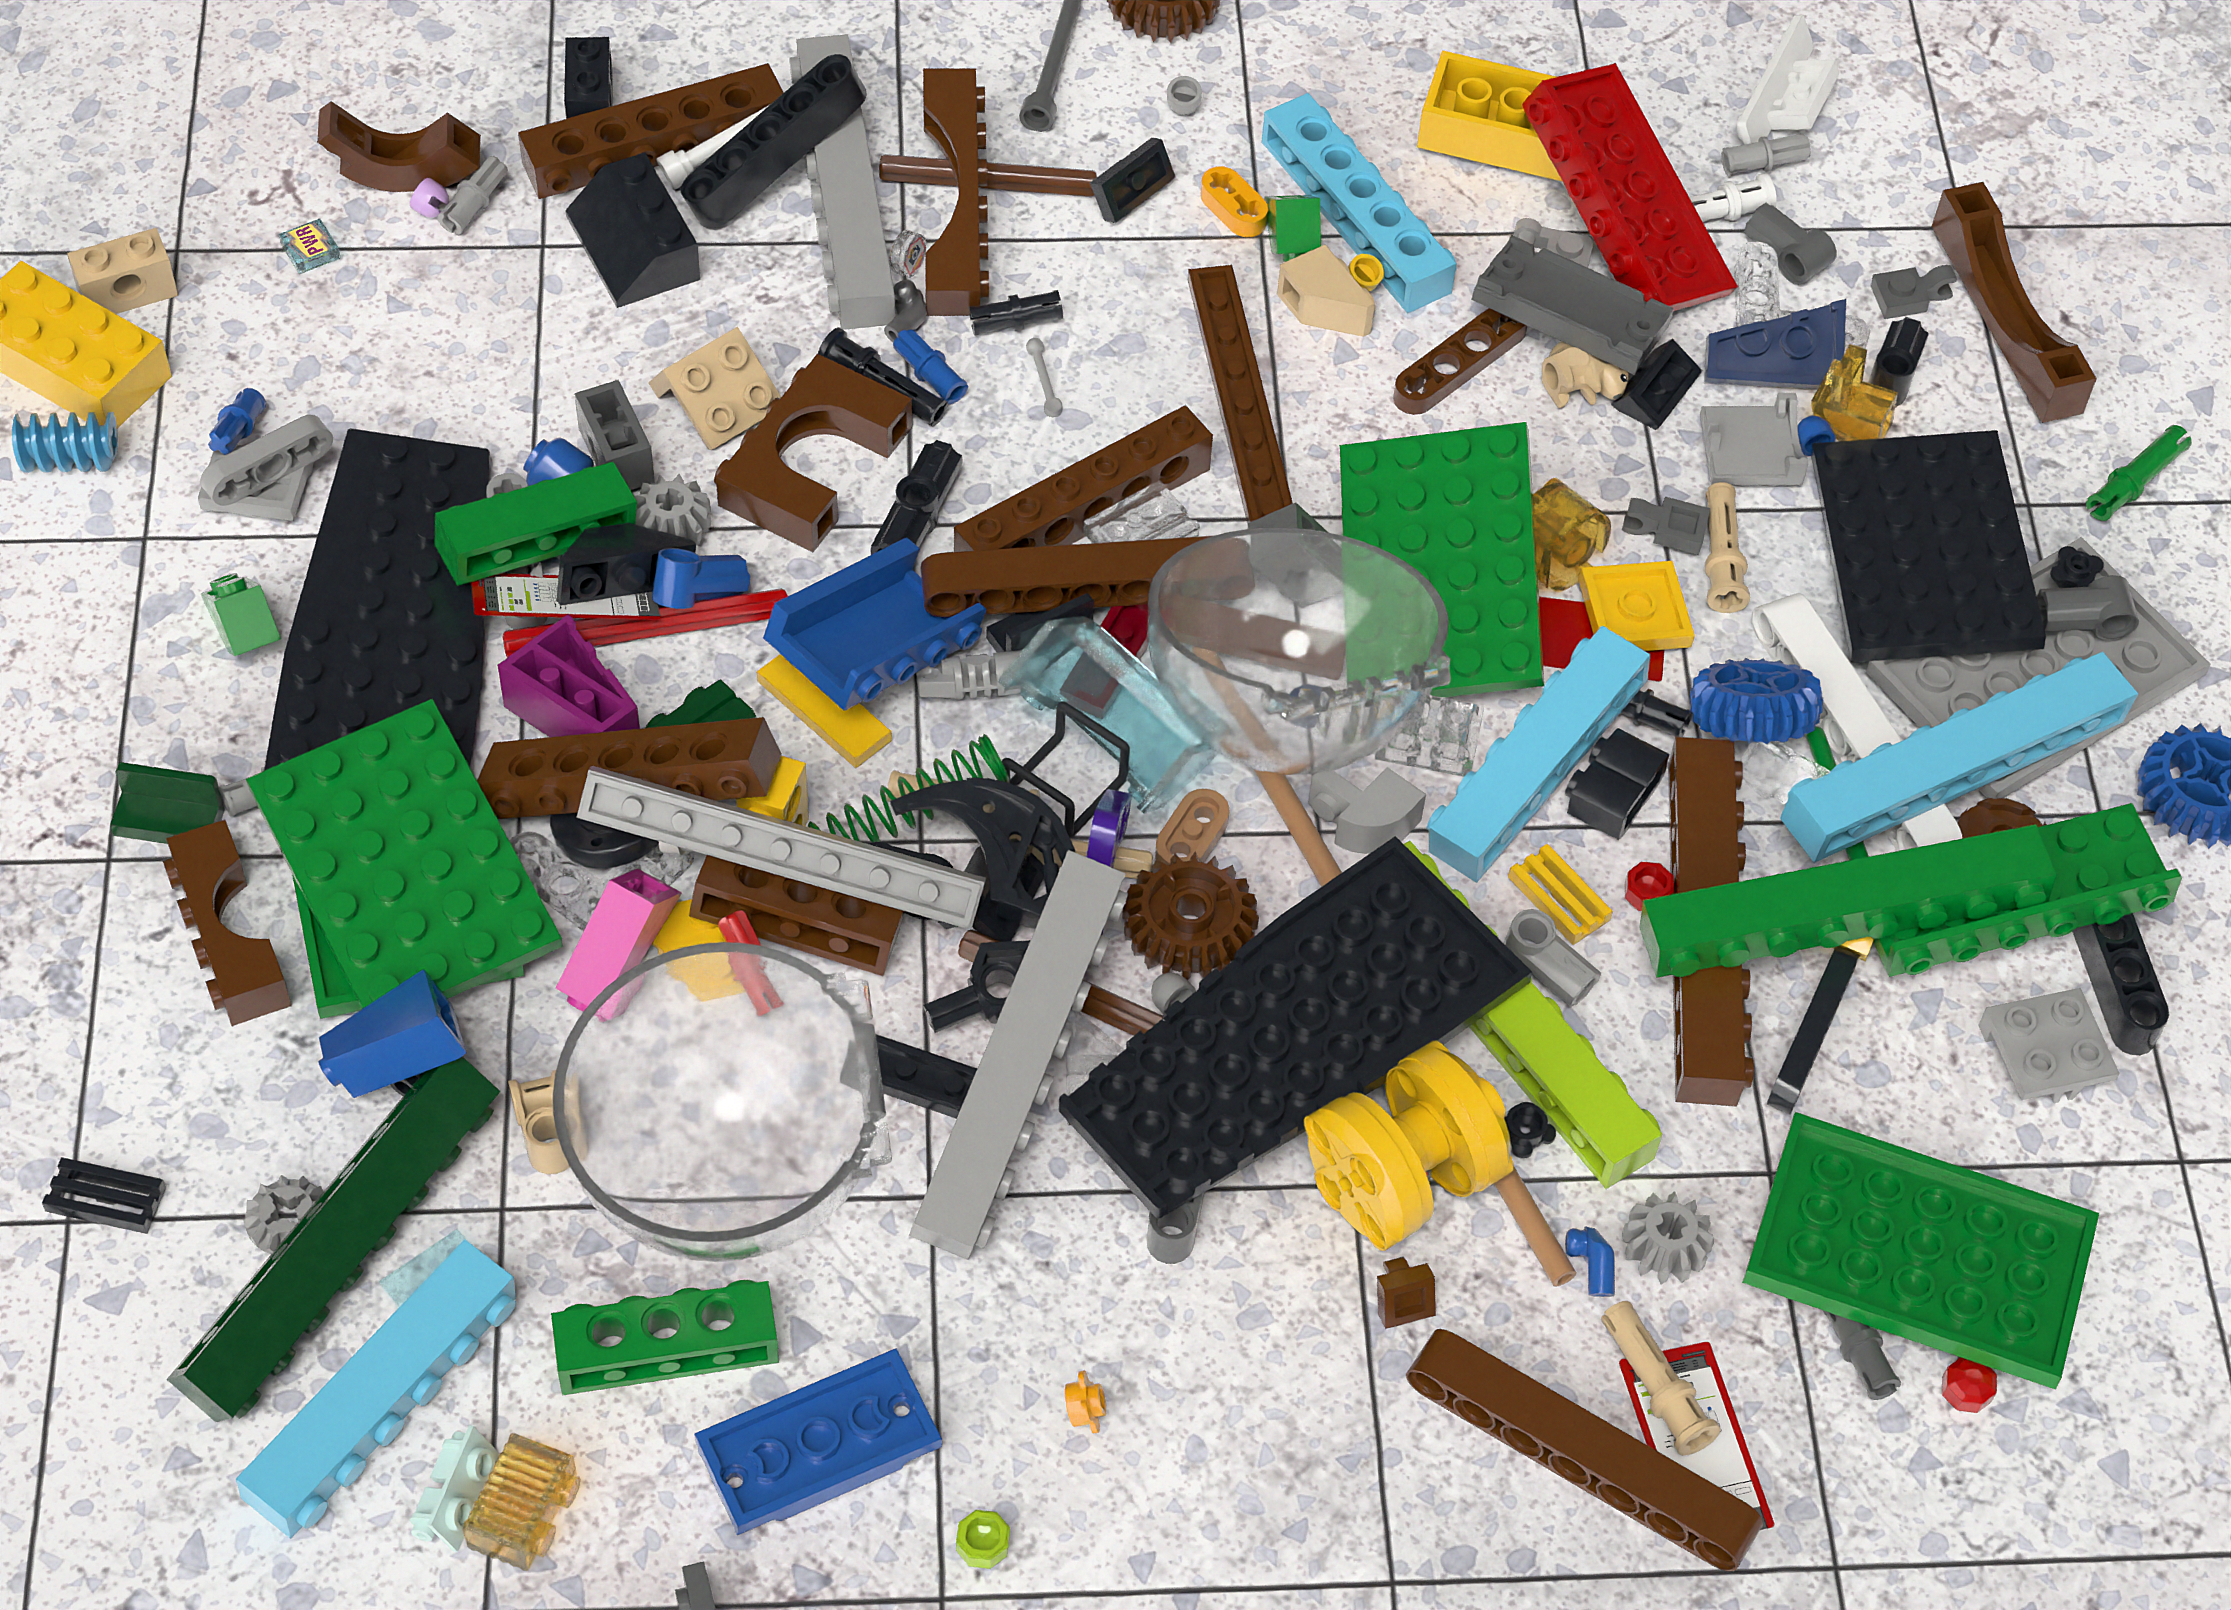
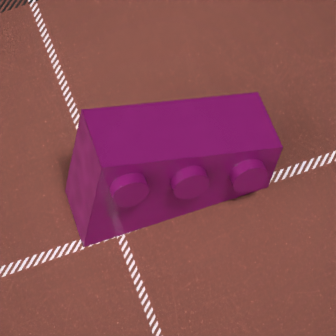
(564, 686)

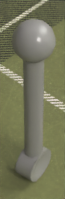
(1052, 405)

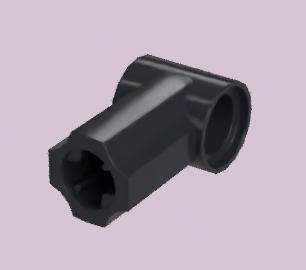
(1899, 357)

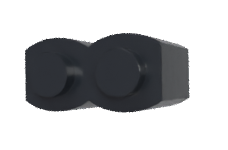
(1616, 783)

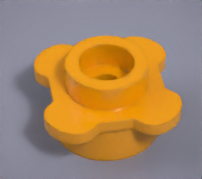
(1085, 1402)

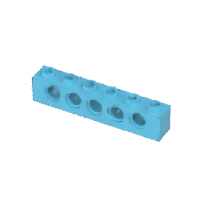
(1359, 201)

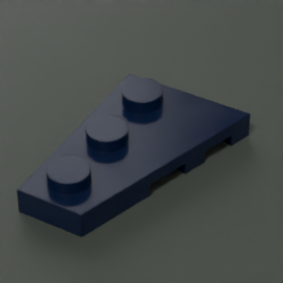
(1779, 351)

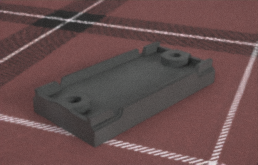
(1573, 304)

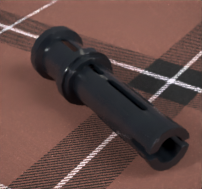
(867, 363)

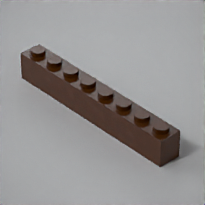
(1707, 854)

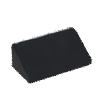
(1658, 385)

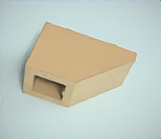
(1325, 294)

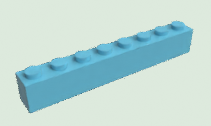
(1956, 755)

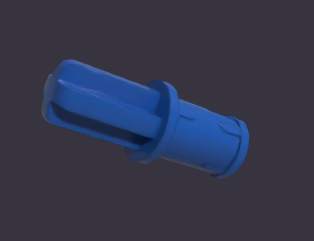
(930, 366)
(236, 420)

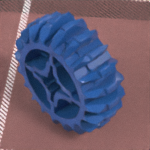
(1756, 701)
(2198, 799)

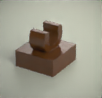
(1405, 1293)

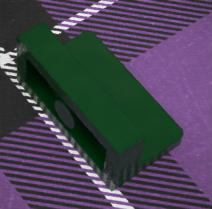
(163, 802)

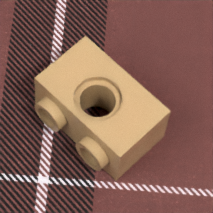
(124, 272)

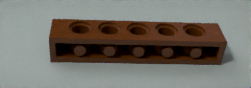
(574, 149)
(1054, 509)
(700, 758)

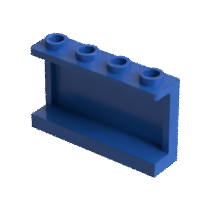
(867, 627)

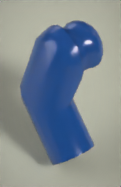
(1599, 1257)

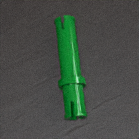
(2128, 481)

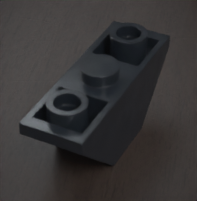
(613, 562)

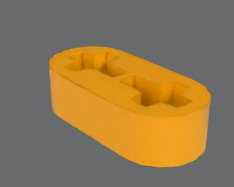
(1238, 198)

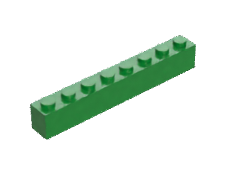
(1846, 901)

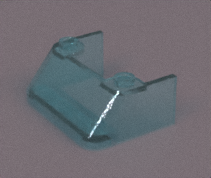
(1098, 676)

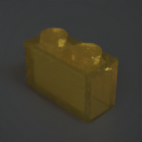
(521, 1501)

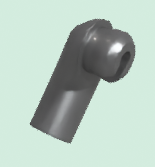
(909, 307)

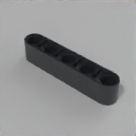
(773, 141)
(2123, 1001)

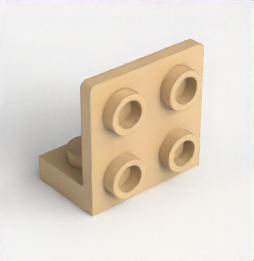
(719, 388)

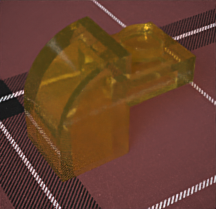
(1851, 405)

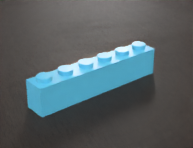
(1537, 753)
(377, 1390)

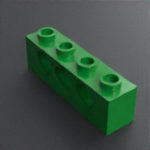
(645, 1358)

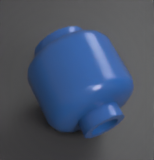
(554, 460)

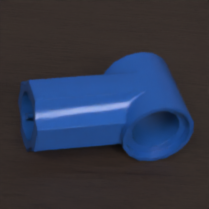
(688, 577)

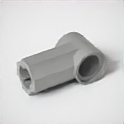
(1551, 957)

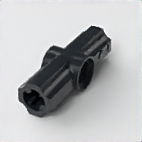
(920, 496)

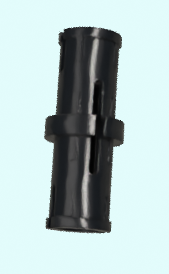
(1015, 312)

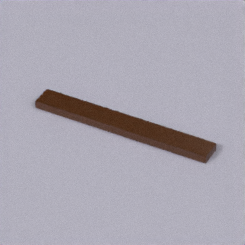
(1239, 391)

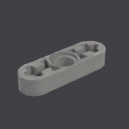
(240, 474)

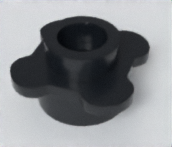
(2075, 568)
(1534, 1118)

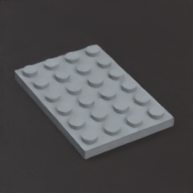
(2150, 658)

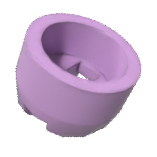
(428, 198)

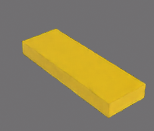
(851, 732)

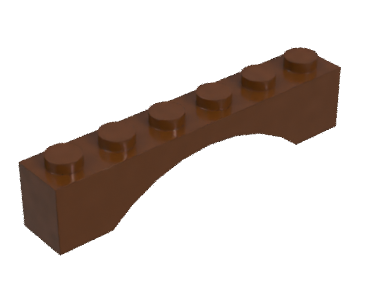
(953, 261)
(2044, 363)

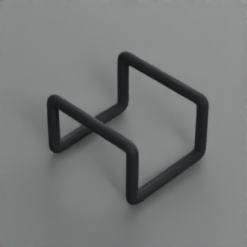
(1024, 772)

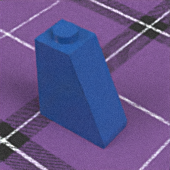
(393, 1038)

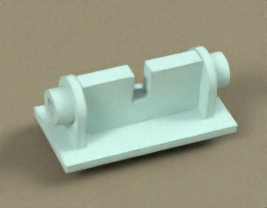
(463, 1469)

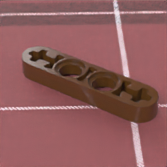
(1455, 352)

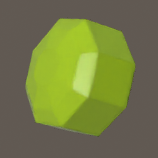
(982, 1539)

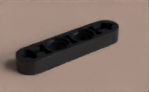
(1813, 1030)

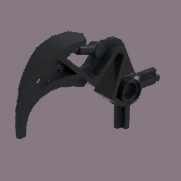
(1039, 827)

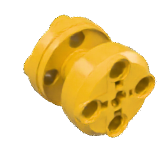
(1378, 1164)

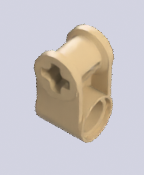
(535, 1115)

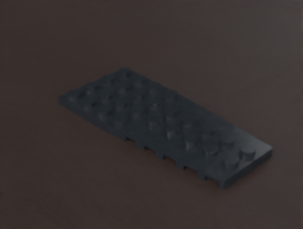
(378, 605)
(1292, 1024)

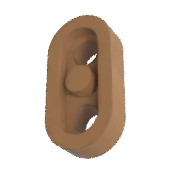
(1186, 833)

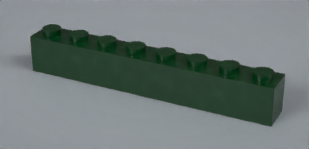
(332, 1239)

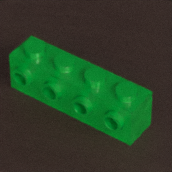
(530, 522)

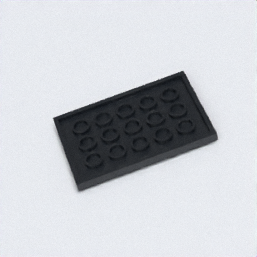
(1926, 547)

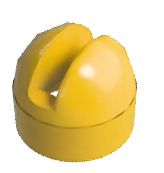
(1366, 271)

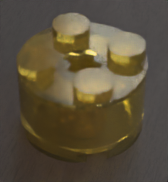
(1566, 534)

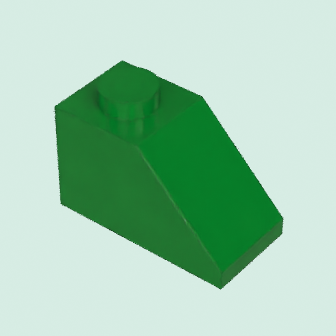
(1293, 224)

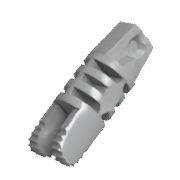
(969, 676)

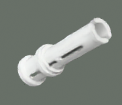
(1735, 199)

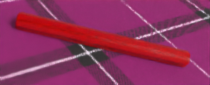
(701, 616)

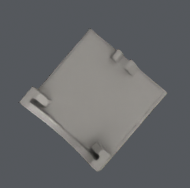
(1754, 443)
(2050, 1044)

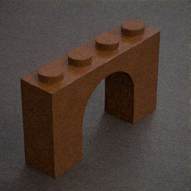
(818, 402)

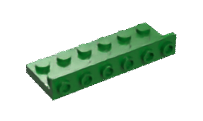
(2102, 871)

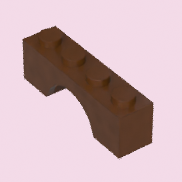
(243, 968)

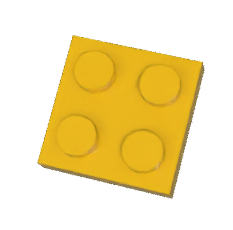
(1638, 604)

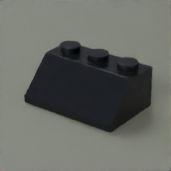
(634, 232)

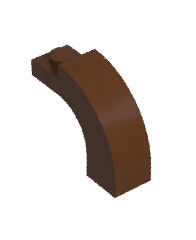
(399, 162)

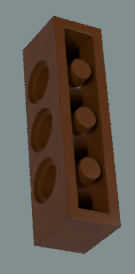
(799, 914)

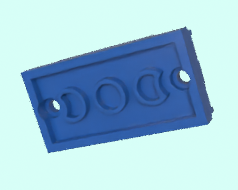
(817, 1442)

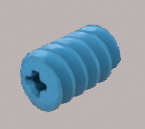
(65, 443)

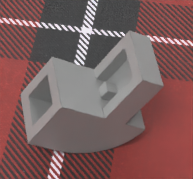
(1369, 816)

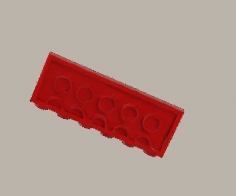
(1627, 188)

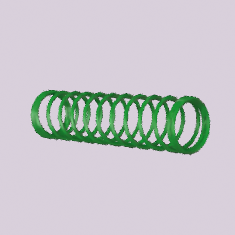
(984, 747)

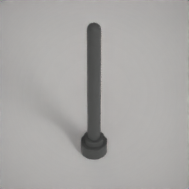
(1039, 107)

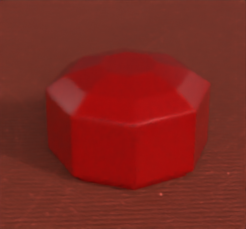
(1647, 881)
(1969, 1385)

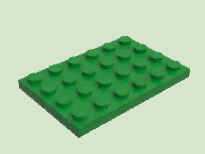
(1466, 522)
(403, 858)
(1923, 1250)

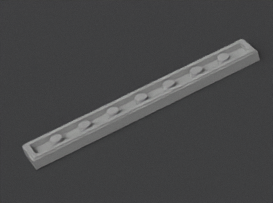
(780, 847)

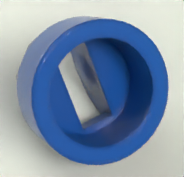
(1814, 430)

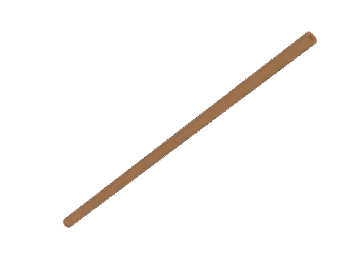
(1511, 1186)

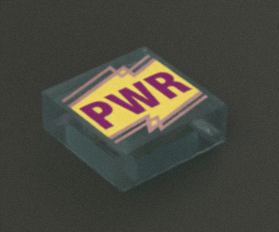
(309, 246)

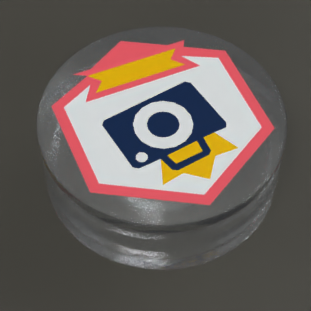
(907, 253)

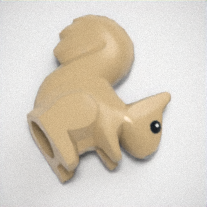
(1574, 369)

